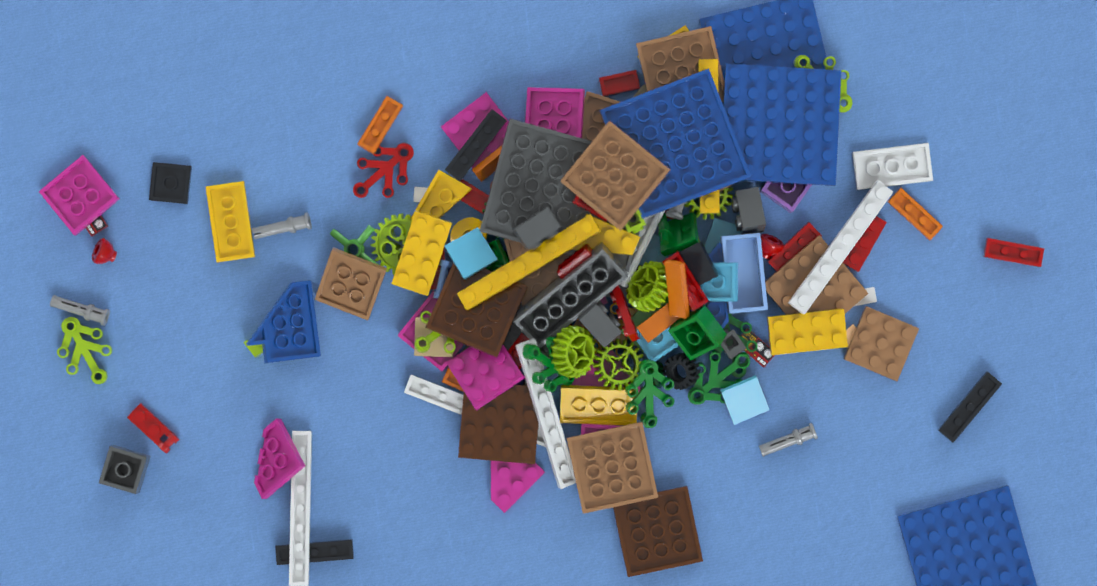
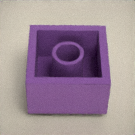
(785, 194)

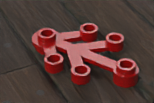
(386, 169)

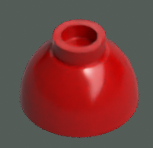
(770, 245)
(103, 252)

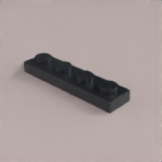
(476, 145)
(969, 406)
(320, 551)

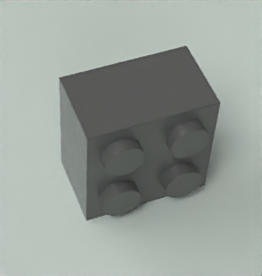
(749, 211)
(536, 228)
(600, 324)
(124, 469)

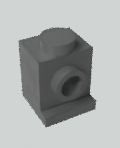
(737, 345)

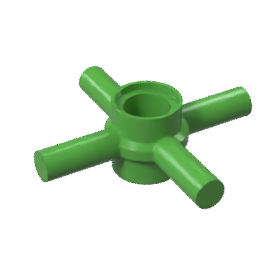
(359, 242)

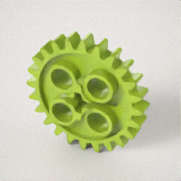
(391, 259)

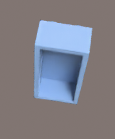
(747, 252)

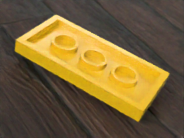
(230, 221)
(421, 253)
(807, 331)
(595, 405)

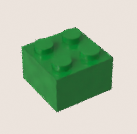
(697, 333)

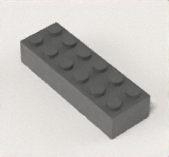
(571, 296)

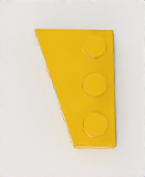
(441, 195)
(615, 240)

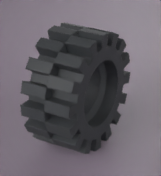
(689, 366)

